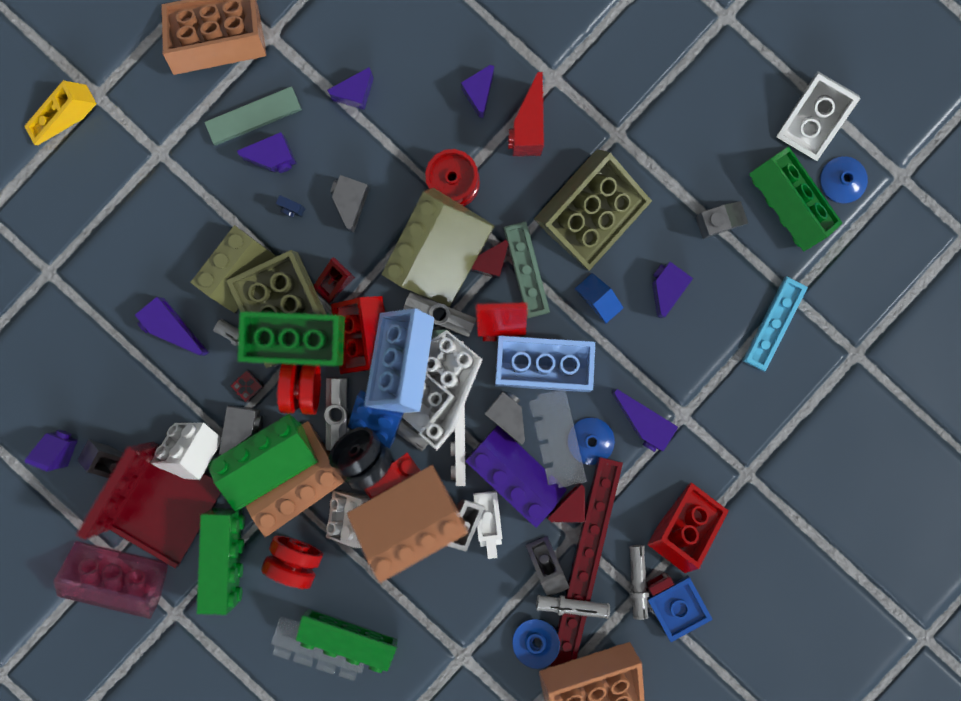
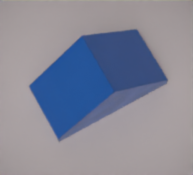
(599, 297)

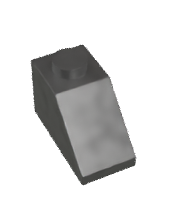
(349, 199)
(721, 219)
(508, 415)
(239, 425)
(99, 458)
(471, 514)
(547, 566)

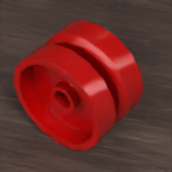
(453, 164)
(299, 388)
(292, 562)

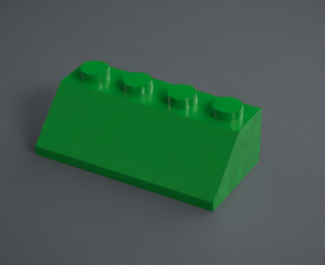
(795, 199)
(262, 462)
(347, 640)

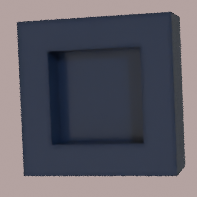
(290, 207)

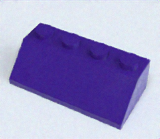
(515, 475)

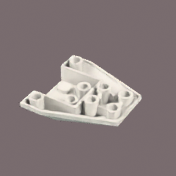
(446, 387)

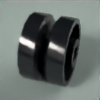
(360, 458)

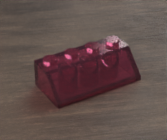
(111, 579)

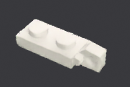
(489, 525)

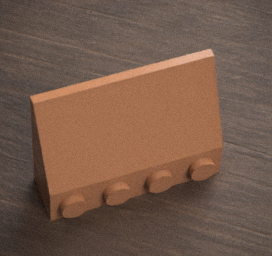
(210, 33)
(297, 493)
(406, 523)
(602, 676)

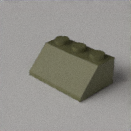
(232, 257)

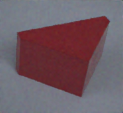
(491, 261)
(333, 280)
(571, 506)

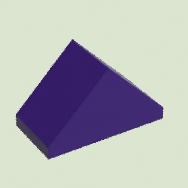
(478, 88)
(353, 90)

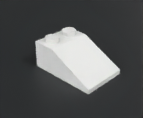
(818, 116)

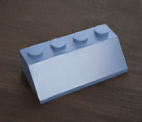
(399, 361)
(545, 364)

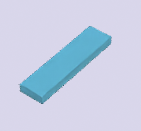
(775, 324)

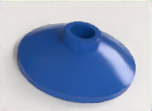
(833, 181)
(604, 438)
(528, 652)

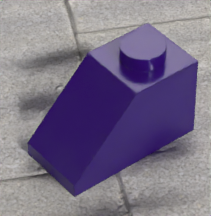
(270, 154)
(668, 287)
(52, 451)

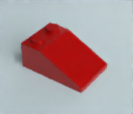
(528, 127)
(501, 320)
(688, 529)

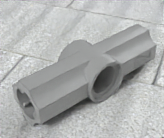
(454, 320)
(335, 398)

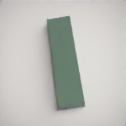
(253, 116)
(526, 269)

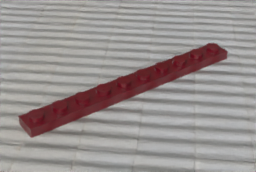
(588, 554)

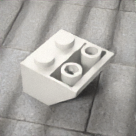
(187, 450)
(339, 525)

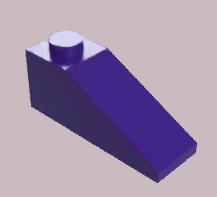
(162, 321)
(647, 424)

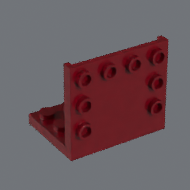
(151, 506)

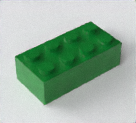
(291, 338)
(220, 561)

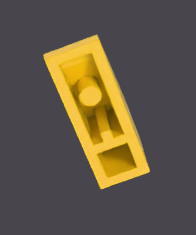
(62, 109)

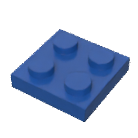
(381, 422)
(679, 609)

